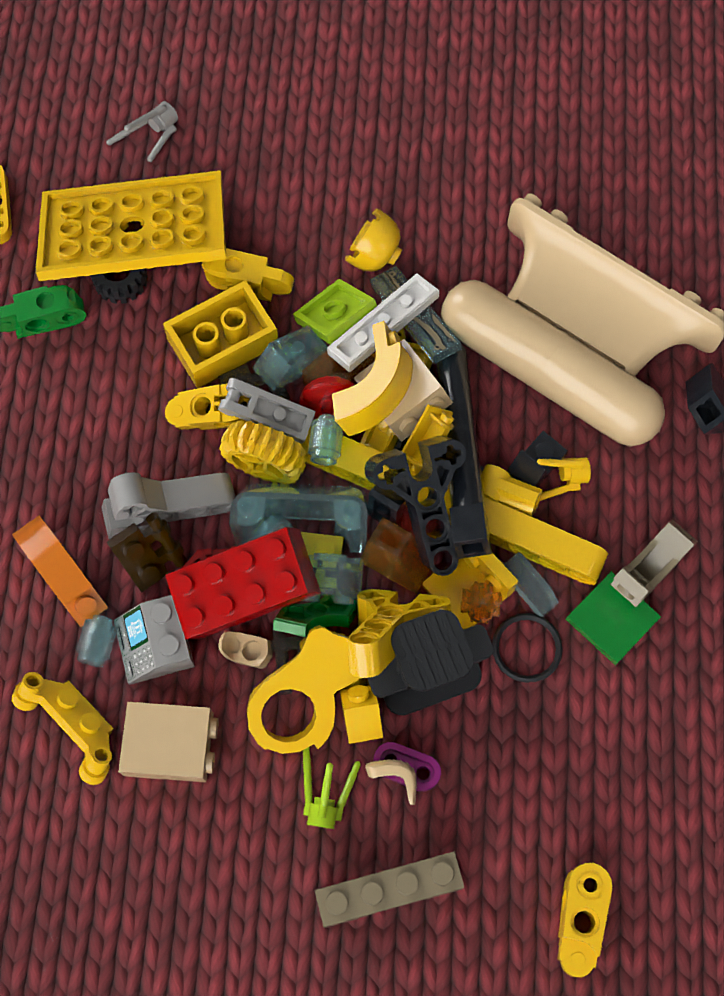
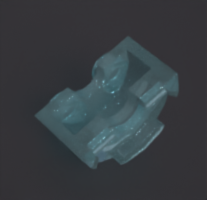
(337, 577)

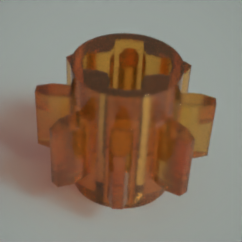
(481, 602)

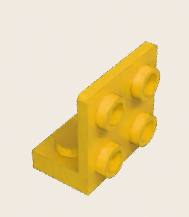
(481, 569)

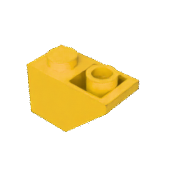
(361, 712)

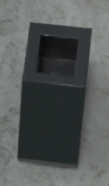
(706, 399)

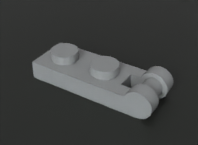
(267, 409)

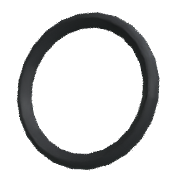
(523, 678)

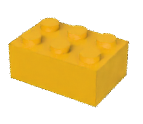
(220, 333)

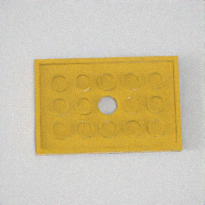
(86, 226)

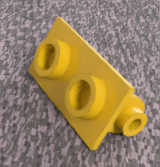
(432, 423)

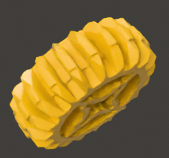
(263, 452)

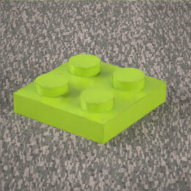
(335, 310)

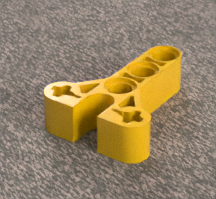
(377, 618)

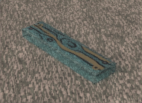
(426, 327)

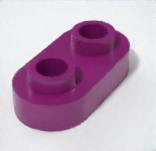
(415, 759)

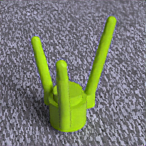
(323, 812)

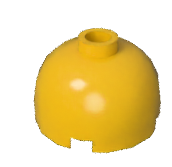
(376, 243)

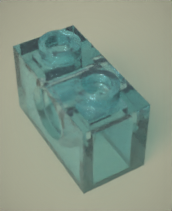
(288, 356)

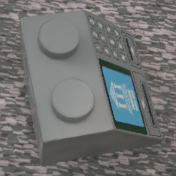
(152, 641)

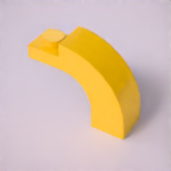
(381, 390)

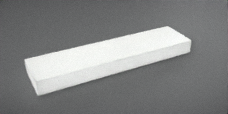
(395, 310)

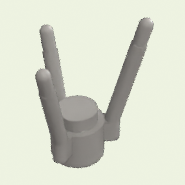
(160, 119)

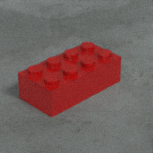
(243, 583)

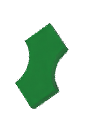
(300, 618)

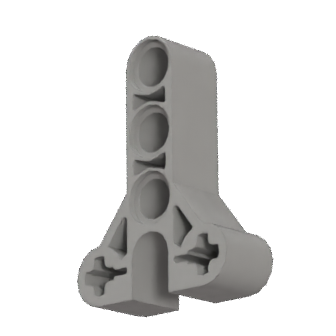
(176, 499)

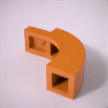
(59, 570)

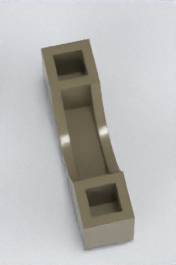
(389, 889)

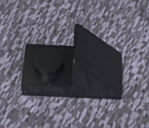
(525, 464)
(385, 505)

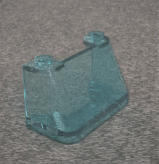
(298, 501)

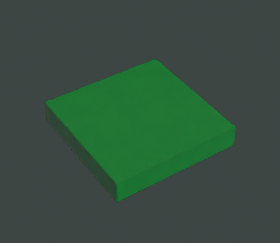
(611, 620)

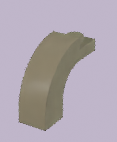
(653, 563)

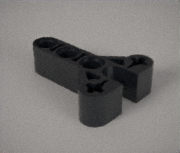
(435, 475)

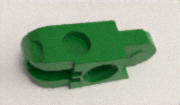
(42, 311)

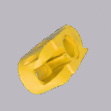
(249, 267)
(190, 407)
(580, 950)

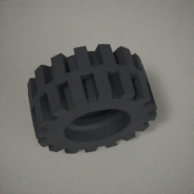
(120, 289)

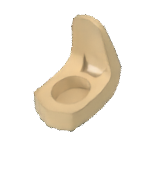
(245, 649)
(397, 768)

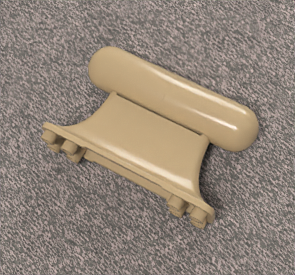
(580, 325)

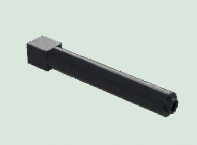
(467, 508)

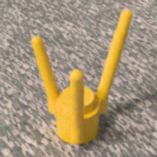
(570, 470)

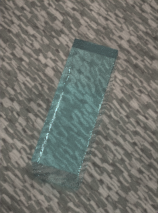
(531, 585)

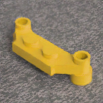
(74, 716)

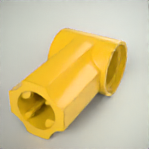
(508, 491)

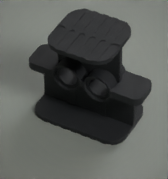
(431, 662)

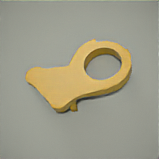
(316, 671)

